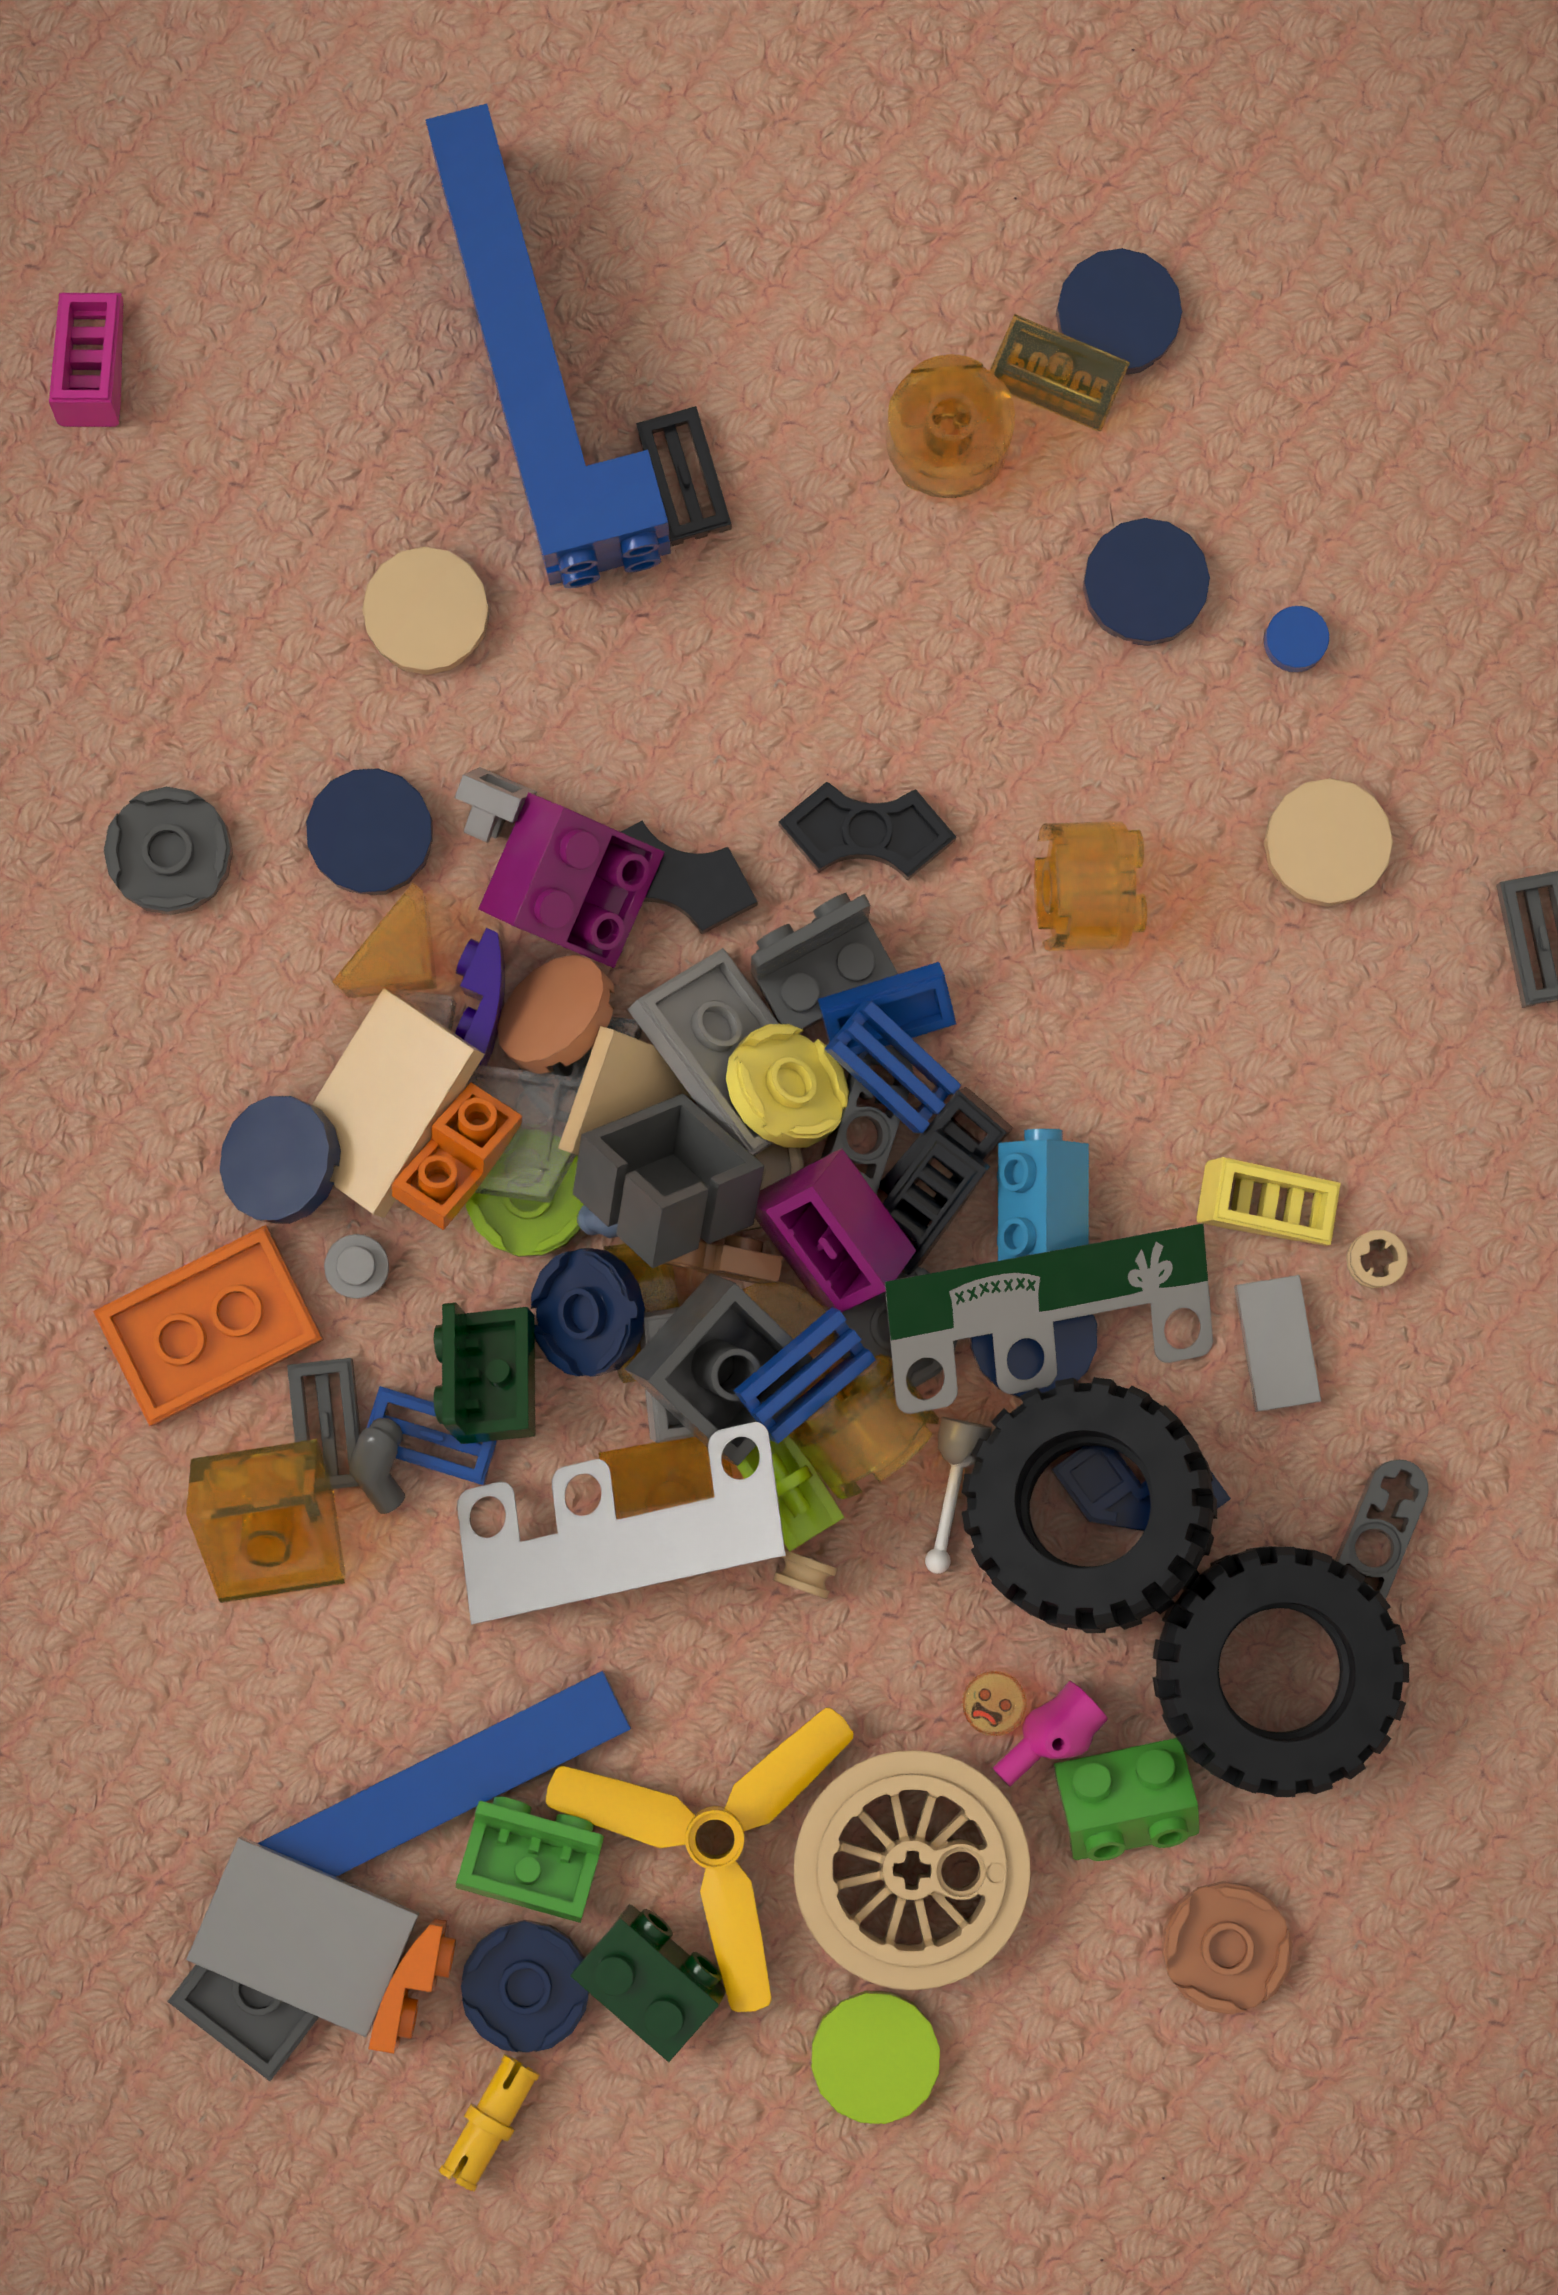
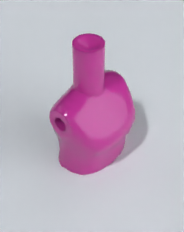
(1053, 1731)

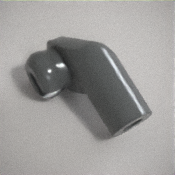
(373, 1461)

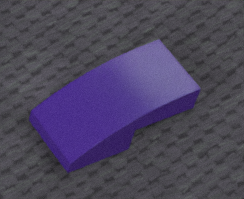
(484, 980)

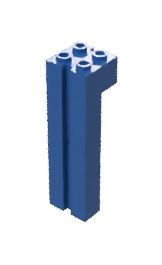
(581, 513)

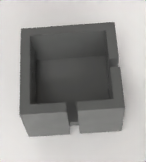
(667, 1179)

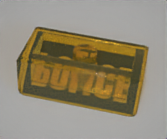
(1059, 372)

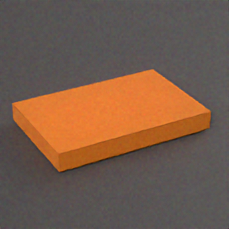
(208, 1325)

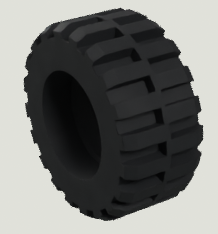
(1039, 1434)
(1366, 1690)

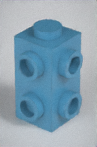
(1042, 1194)

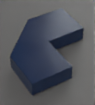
(1109, 1490)

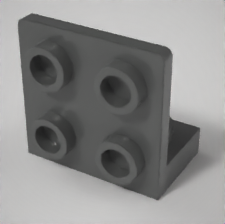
(819, 960)

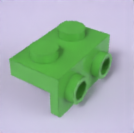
(1128, 1800)
(530, 1858)

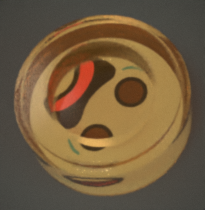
(994, 1703)

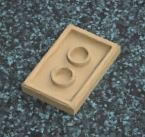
(389, 1094)

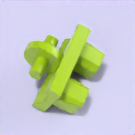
(802, 1496)

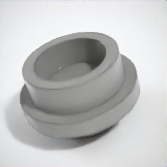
(356, 1266)

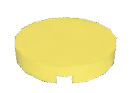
(786, 1086)

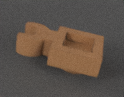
(736, 1259)

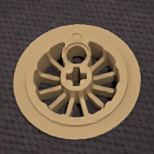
(1001, 1875)

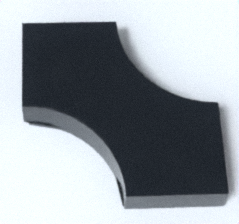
(895, 832)
(699, 885)

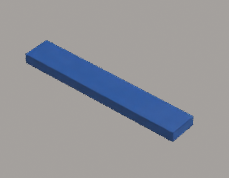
(455, 1779)

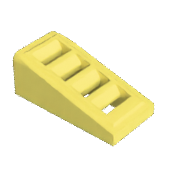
(1217, 1190)

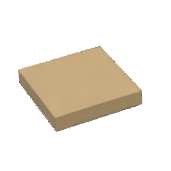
(618, 1081)

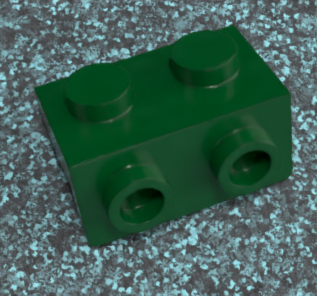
(486, 1374)
(651, 1981)

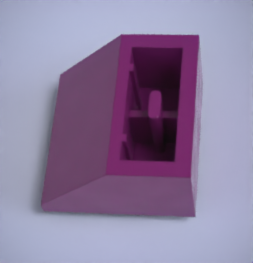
(571, 880)
(834, 1232)

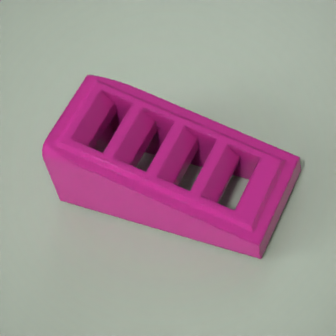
(87, 398)

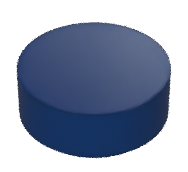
(1296, 639)

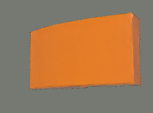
(458, 1157)
(419, 1969)

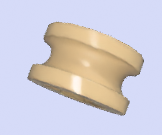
(1392, 1271)
(805, 1574)

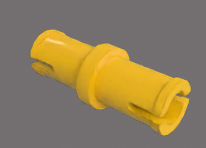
(489, 2122)

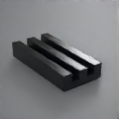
(698, 526)

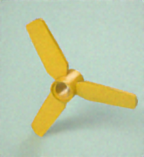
(667, 1822)

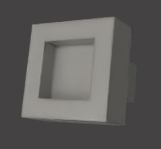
(492, 802)

